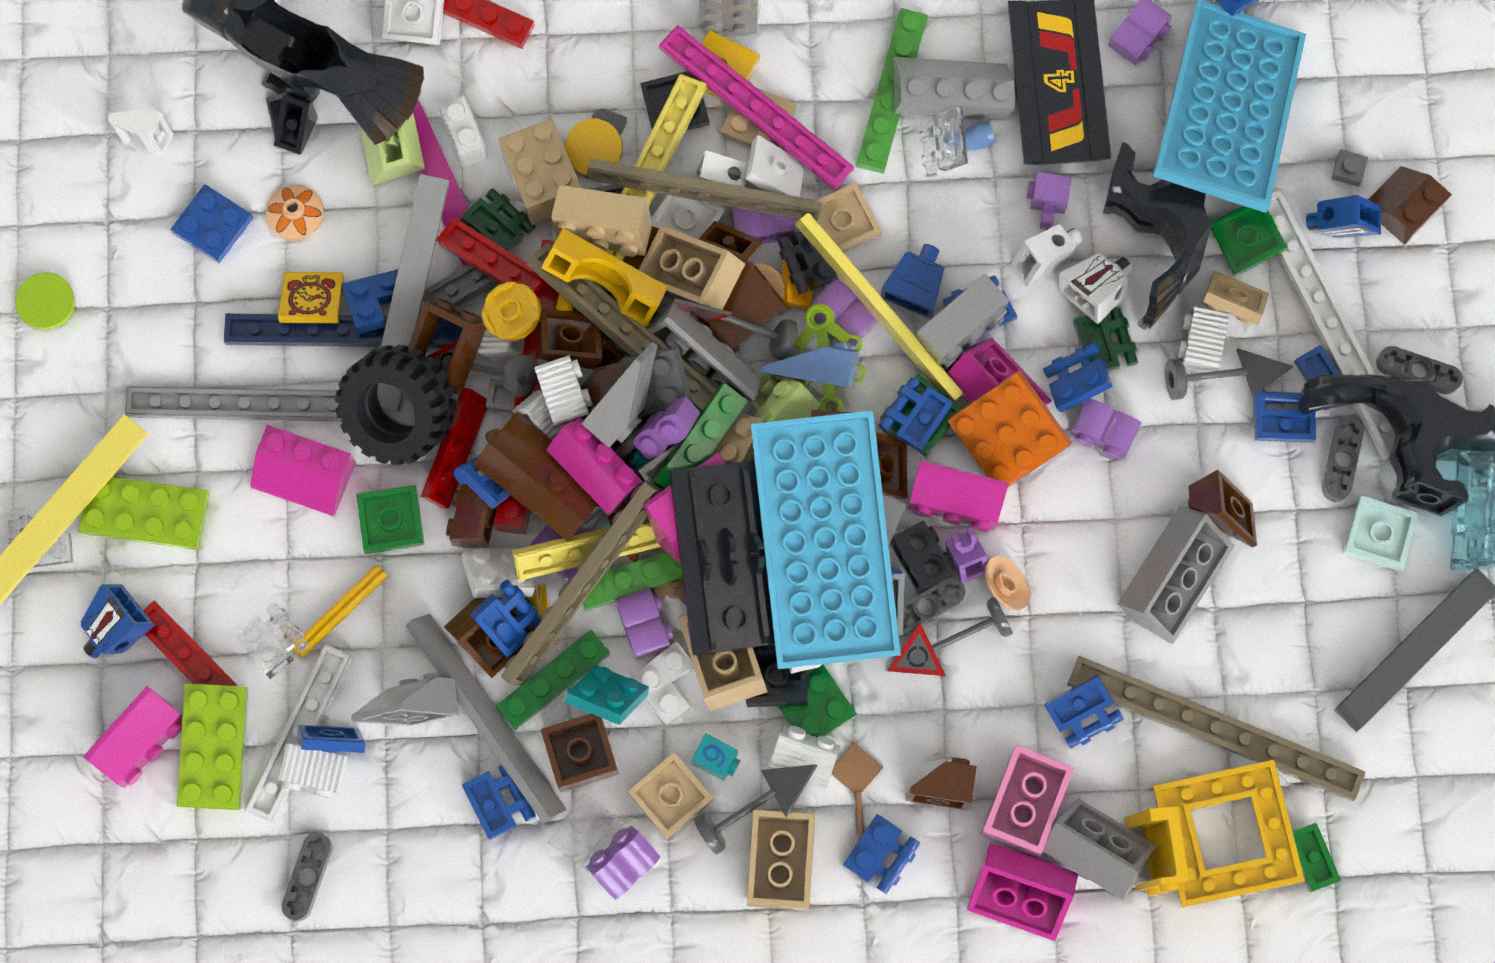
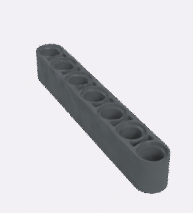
(1416, 650)

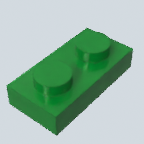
(1315, 858)

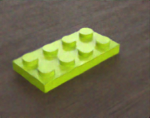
(147, 513)
(212, 746)

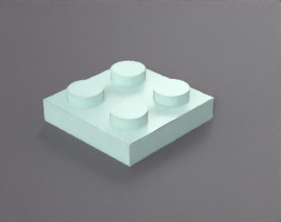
(1381, 533)

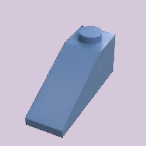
(824, 365)

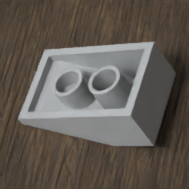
(618, 410)
(412, 702)

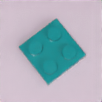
(607, 694)

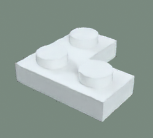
(660, 676)

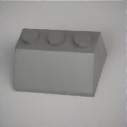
(1099, 848)

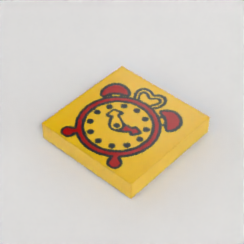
(311, 297)

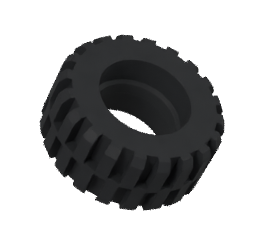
(370, 425)

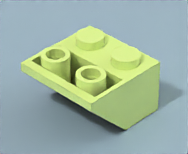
(394, 156)
(783, 399)

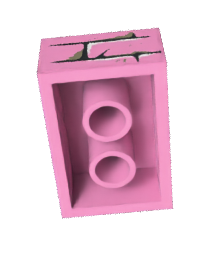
(1027, 801)

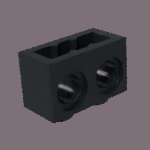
(915, 559)

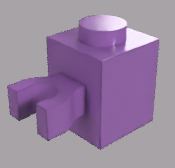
(1049, 195)
(967, 555)

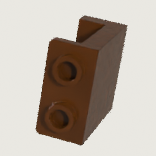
(750, 300)

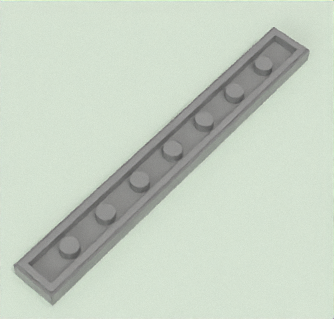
(413, 272)
(231, 403)
(487, 719)

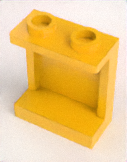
(1169, 862)

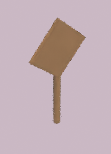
(856, 772)

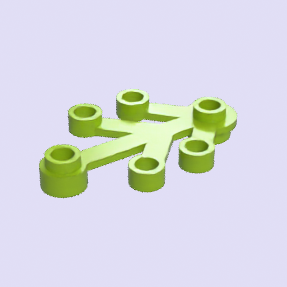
(821, 331)

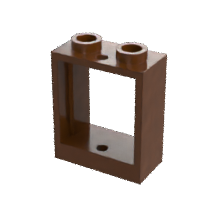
(467, 345)

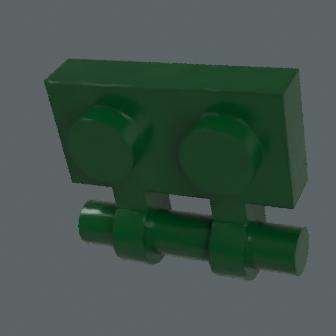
(492, 225)
(1090, 332)

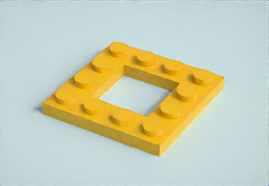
(1281, 860)

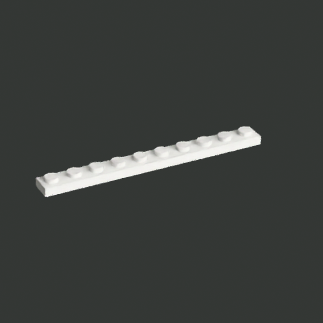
(1327, 316)

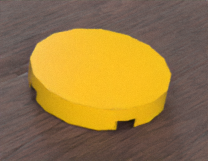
(593, 140)
(511, 311)

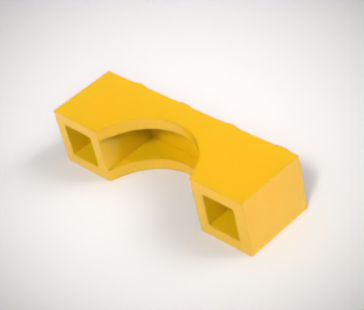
(578, 259)

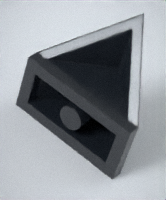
(291, 121)

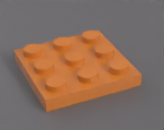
(1009, 430)

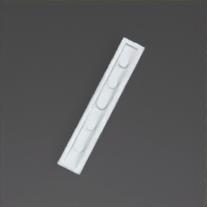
(308, 710)

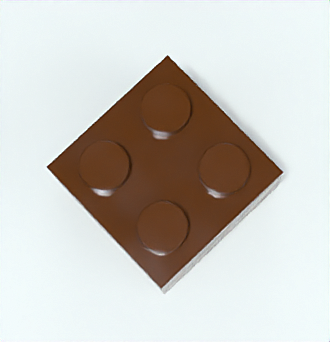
(579, 752)

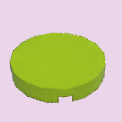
(45, 301)

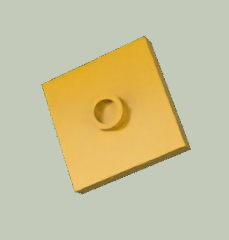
(733, 54)

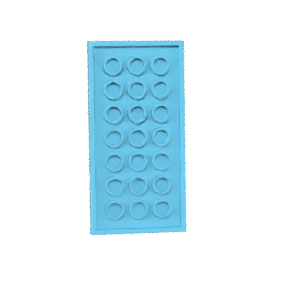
(1230, 106)
(825, 539)

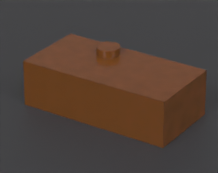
(525, 470)

